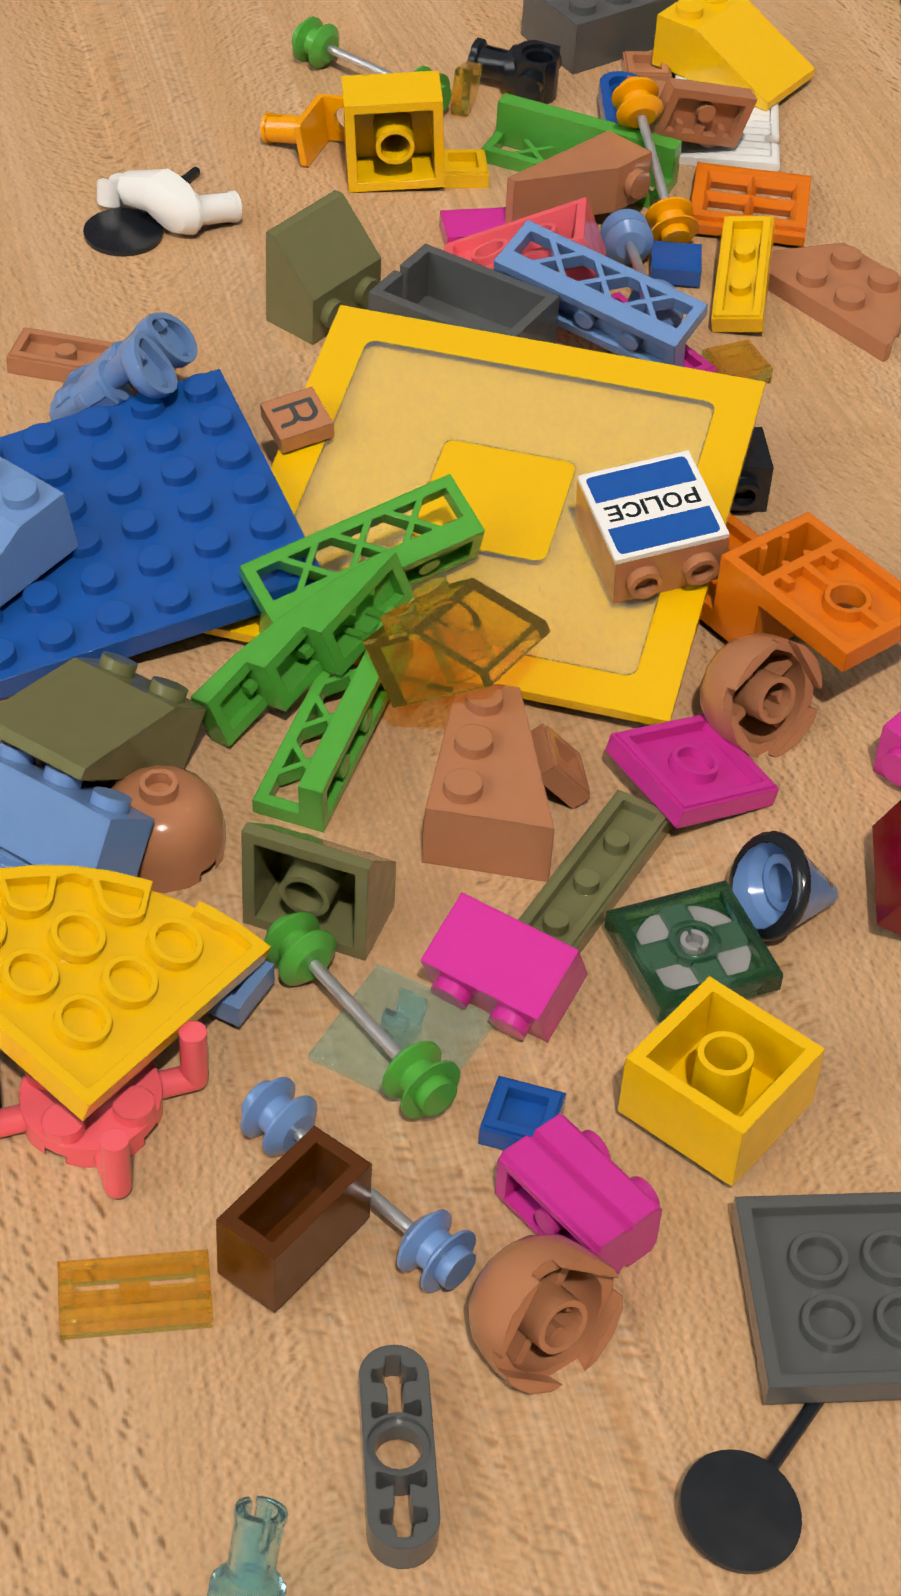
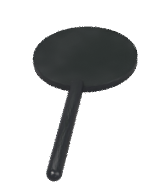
(126, 230)
(742, 1506)

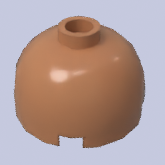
(761, 693)
(186, 825)
(542, 1309)

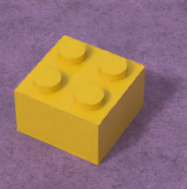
(393, 131)
(720, 1080)

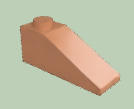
(603, 169)

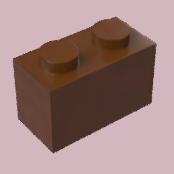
(293, 1218)

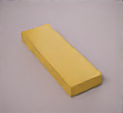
(743, 274)

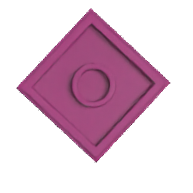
(691, 771)

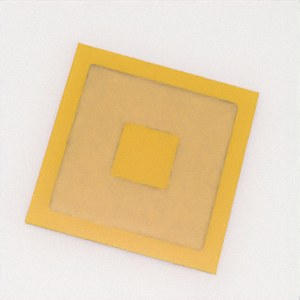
(515, 433)

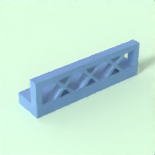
(588, 305)

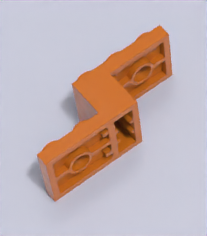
(802, 585)

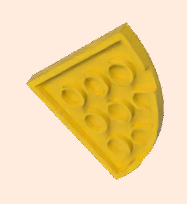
(106, 975)

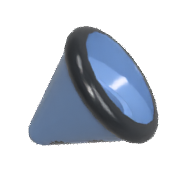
(778, 884)

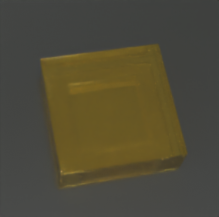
(739, 360)

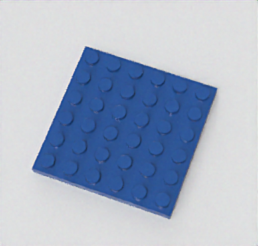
(162, 517)

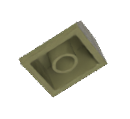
(317, 265)
(298, 872)

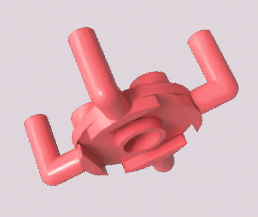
(118, 1127)

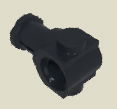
(524, 70)

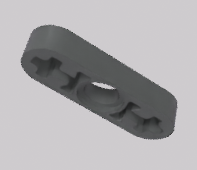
(384, 1483)

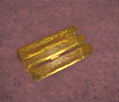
(135, 1304)

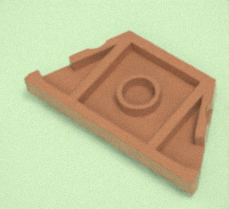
(842, 293)

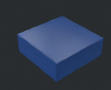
(676, 263)
(517, 1111)

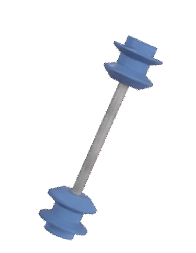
(629, 242)
(425, 1242)

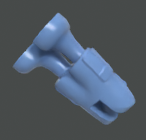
(139, 361)

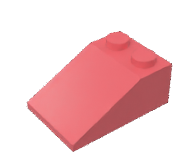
(570, 220)

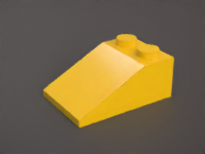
(730, 47)

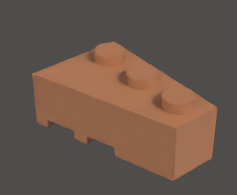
(488, 790)

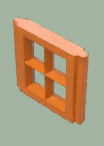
(752, 182)

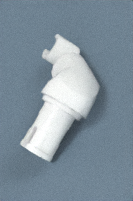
(168, 199)

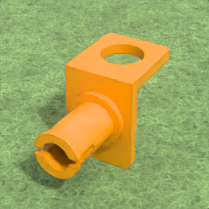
(309, 130)

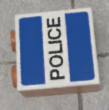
(651, 526)

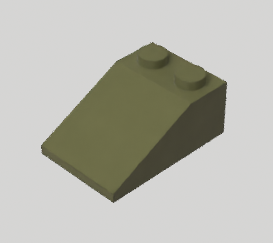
(102, 719)

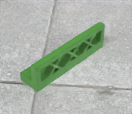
(548, 130)
(422, 557)
(337, 754)

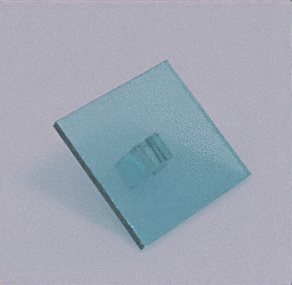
(408, 1015)

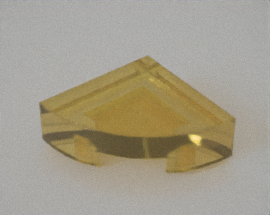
(465, 88)

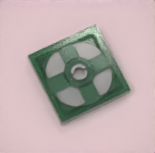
(686, 938)

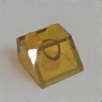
(450, 641)

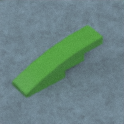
(296, 648)

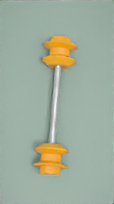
(638, 108)

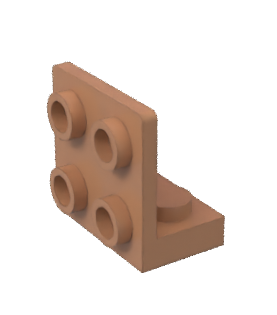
(703, 112)

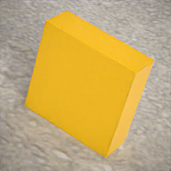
(466, 168)

